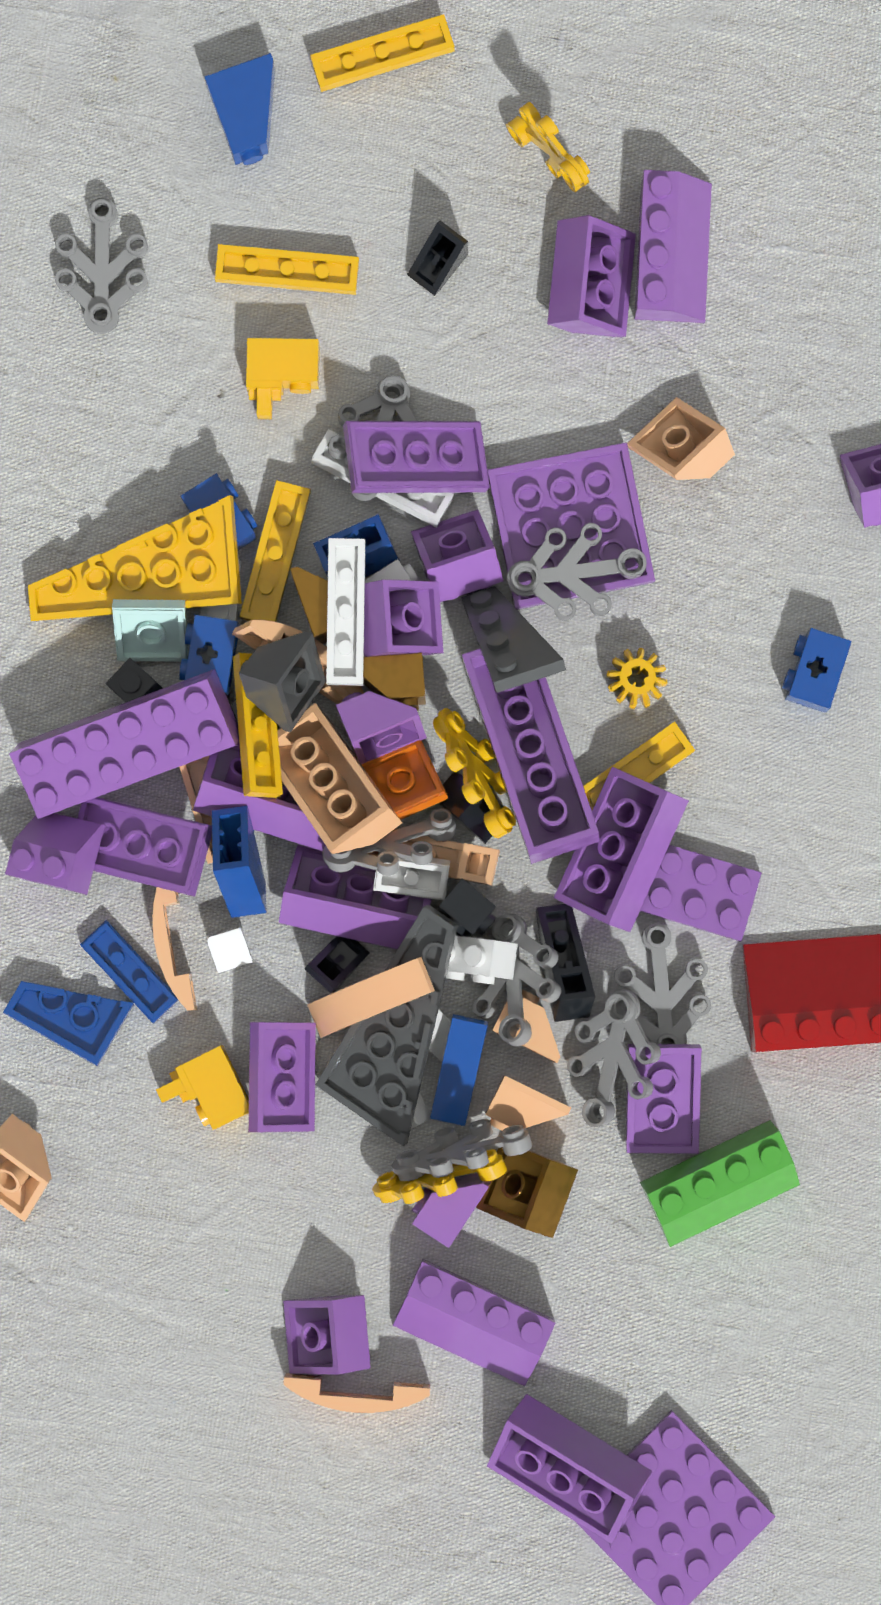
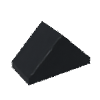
(439, 258)
(467, 814)
(336, 962)

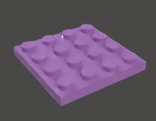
(567, 495)
(687, 1518)

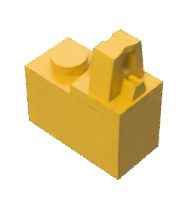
(280, 365)
(214, 1084)

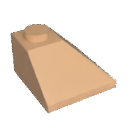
(683, 442)
(522, 1106)
(22, 1167)

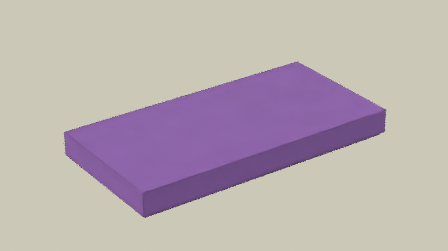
(416, 456)
(148, 845)

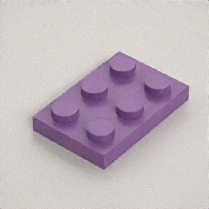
(702, 893)
(282, 1077)
(671, 1114)

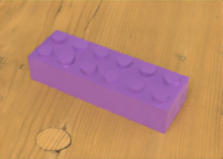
(126, 744)
(534, 763)

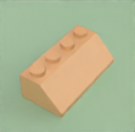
(332, 785)

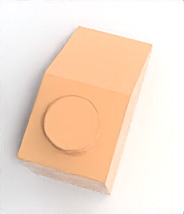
(542, 1038)

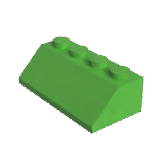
(721, 1182)

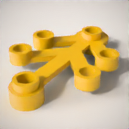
(542, 133)
(476, 775)
(391, 1189)

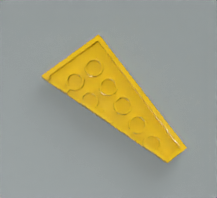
(177, 561)

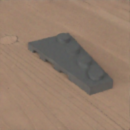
(508, 641)

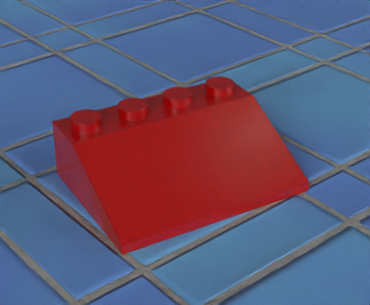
(813, 992)

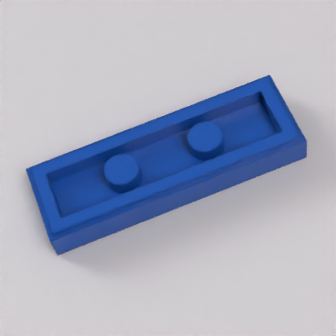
(129, 971)
(459, 1070)

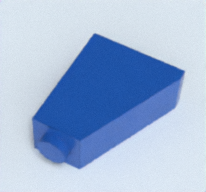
(244, 106)
(238, 862)

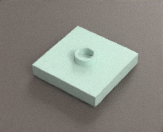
(150, 630)

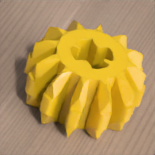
(625, 673)

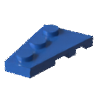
(68, 1018)

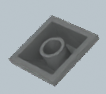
(284, 678)

